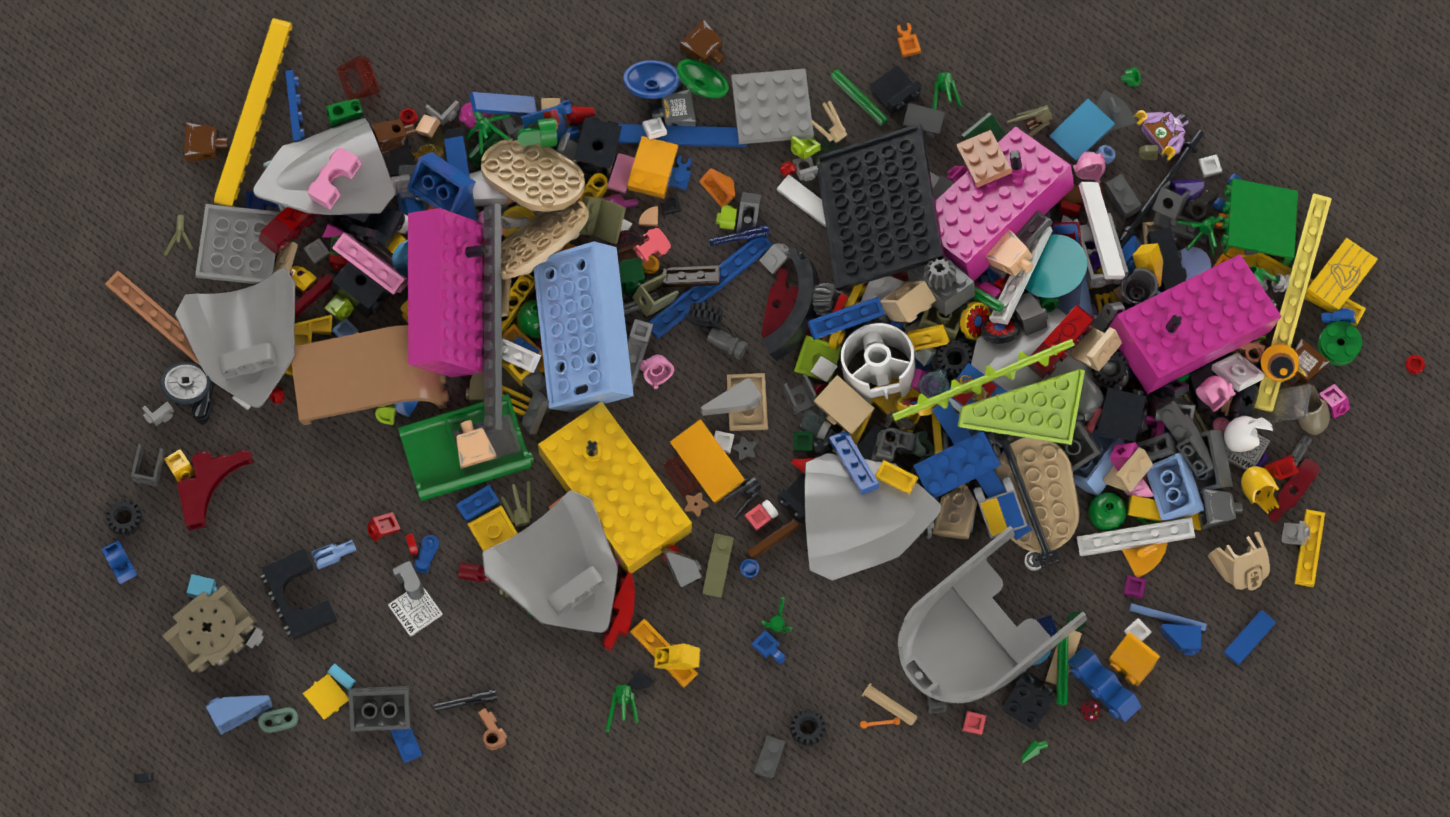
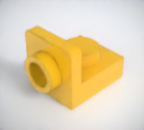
(179, 465)

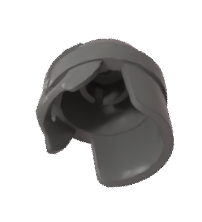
(1140, 284)

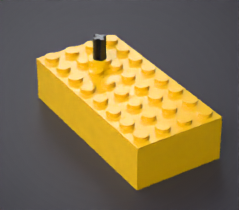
(630, 500)

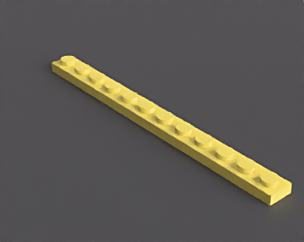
(1296, 290)

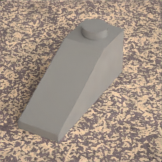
(736, 399)

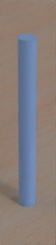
(1166, 616)

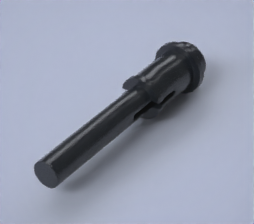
(476, 698)

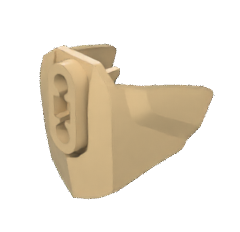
(1241, 569)

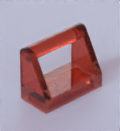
(365, 74)

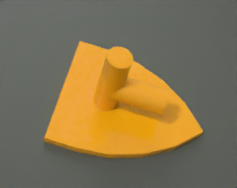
(1144, 558)

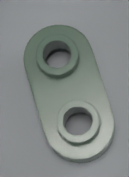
(278, 720)

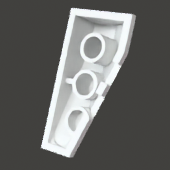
(484, 193)

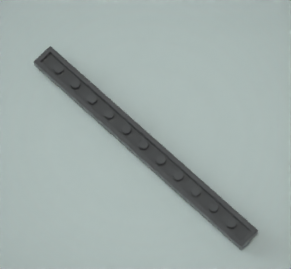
(492, 319)

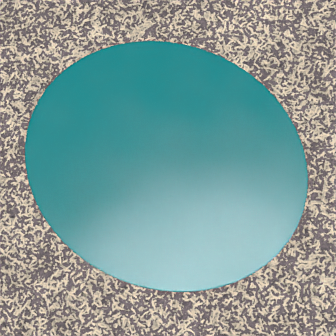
(1058, 268)

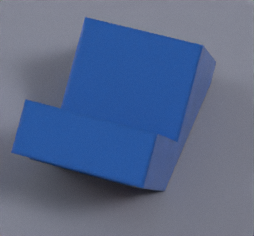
(119, 562)

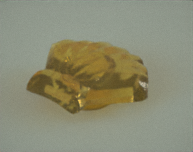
(428, 148)

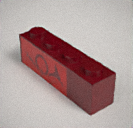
(284, 228)
(1071, 327)

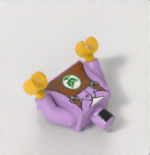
(1163, 130)

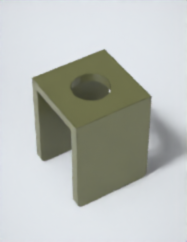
(652, 307)

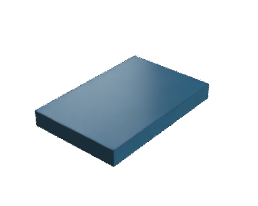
(1081, 130)

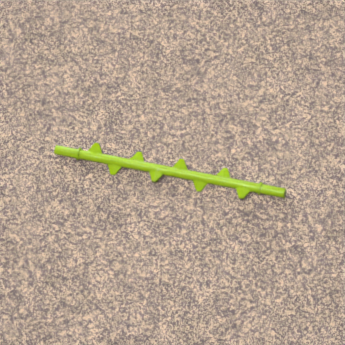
(976, 384)

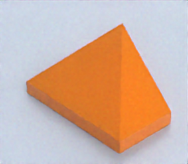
(718, 186)

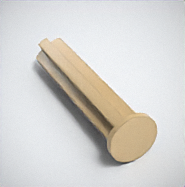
(889, 704)

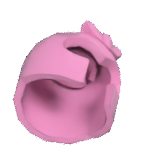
(1215, 392)

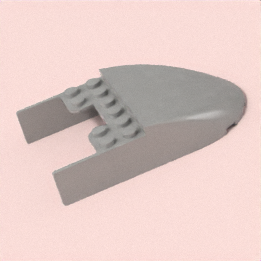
(961, 641)

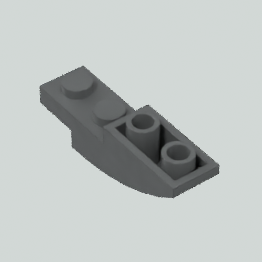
(1188, 438)

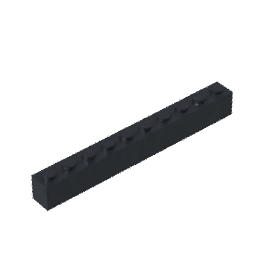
(1171, 276)

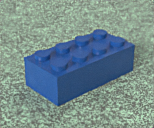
(957, 464)

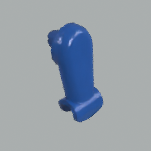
(427, 551)

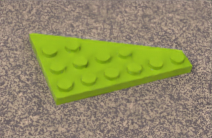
(1034, 411)

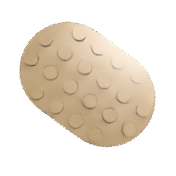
(533, 175)
(541, 238)
(1050, 488)

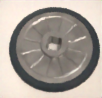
(185, 383)

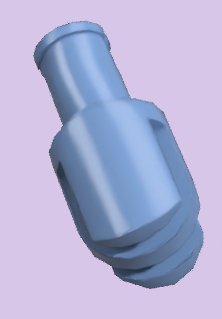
(331, 553)

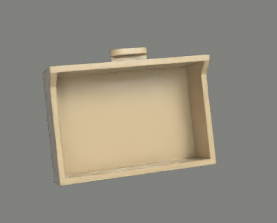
(843, 405)

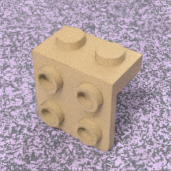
(1097, 348)
(1130, 473)

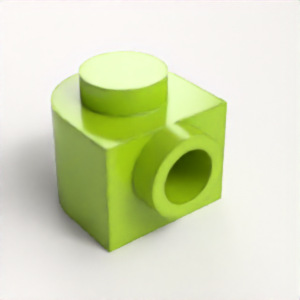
(727, 217)

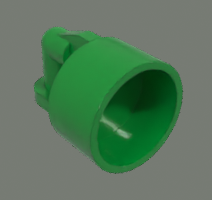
(543, 134)

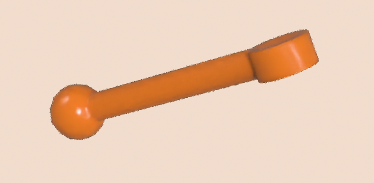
(864, 724)

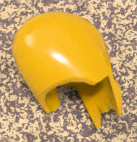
(1257, 479)

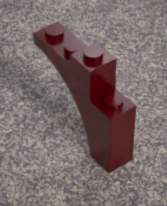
(209, 473)

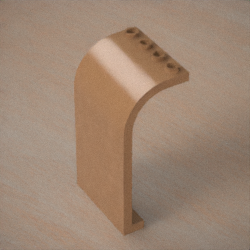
(360, 375)

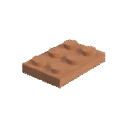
(984, 158)

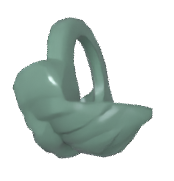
(918, 449)

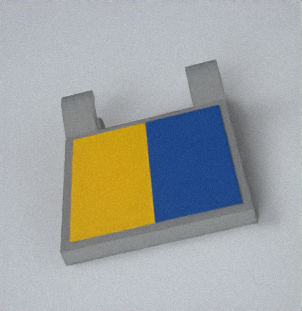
(1001, 510)

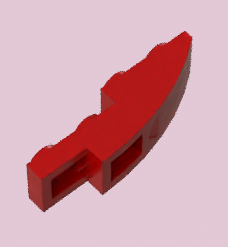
(624, 606)

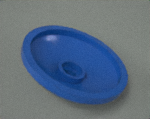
(651, 79)

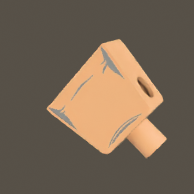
(1010, 255)
(473, 446)

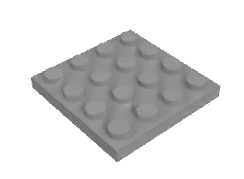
(772, 106)
(232, 245)

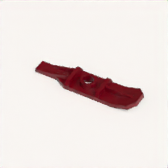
(774, 316)
(1307, 472)

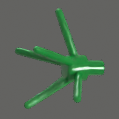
(483, 124)
(1206, 228)

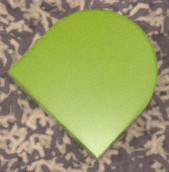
(386, 414)

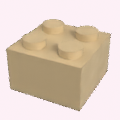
(908, 301)

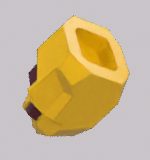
(303, 278)

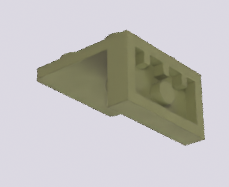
(604, 219)

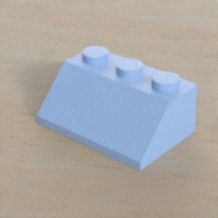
(1091, 475)
(1174, 488)

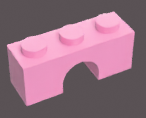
(340, 164)

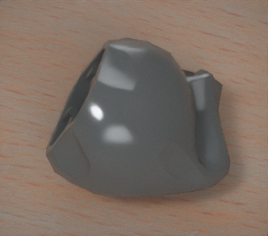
(1090, 398)

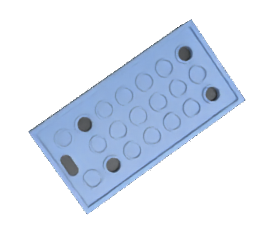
(583, 327)

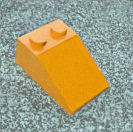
(652, 167)
(1133, 659)

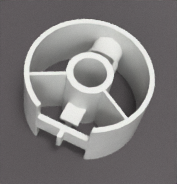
(878, 365)

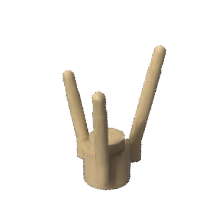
(837, 132)

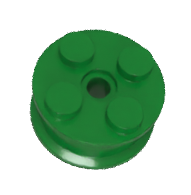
(1346, 335)

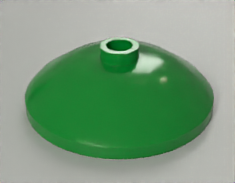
(702, 79)

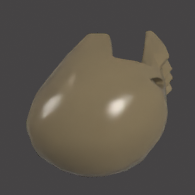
(1317, 415)

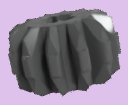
(940, 273)
(824, 298)

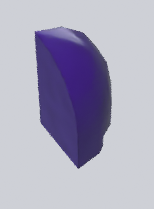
(1182, 186)

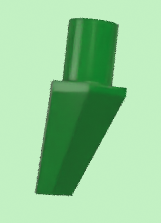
(1033, 750)

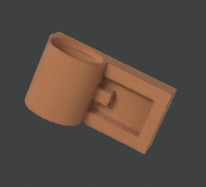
(1252, 347)
(492, 730)

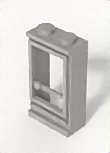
(1099, 280)

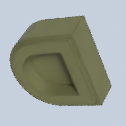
(1148, 152)

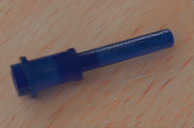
(751, 233)

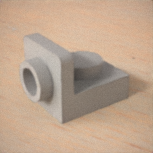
(1295, 533)

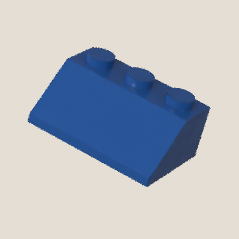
(440, 183)

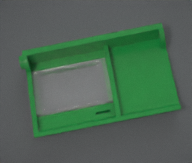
(435, 457)

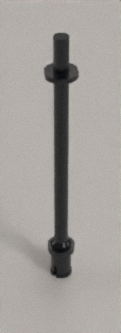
(1190, 147)

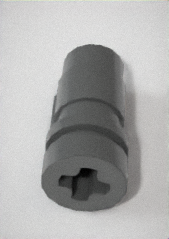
(728, 343)

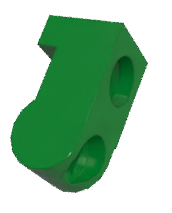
(344, 112)

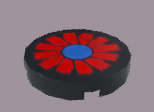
(999, 332)

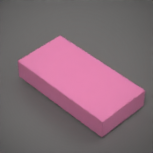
(621, 173)

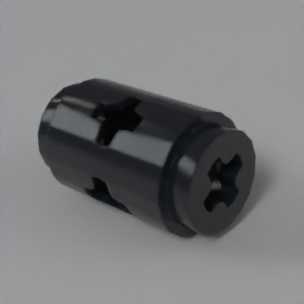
(1244, 402)

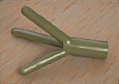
(177, 236)

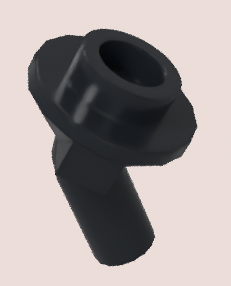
(823, 446)

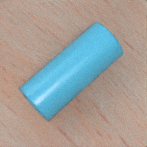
(341, 676)

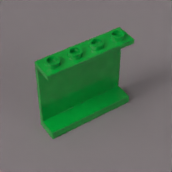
(1260, 219)

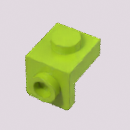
(805, 147)

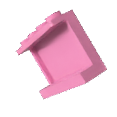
(370, 263)

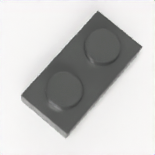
(535, 412)
(769, 757)

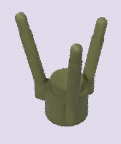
(1042, 115)
(521, 516)

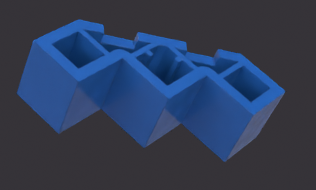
(1103, 685)

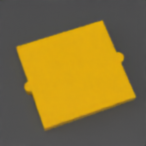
(326, 696)

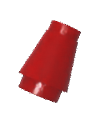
(579, 114)

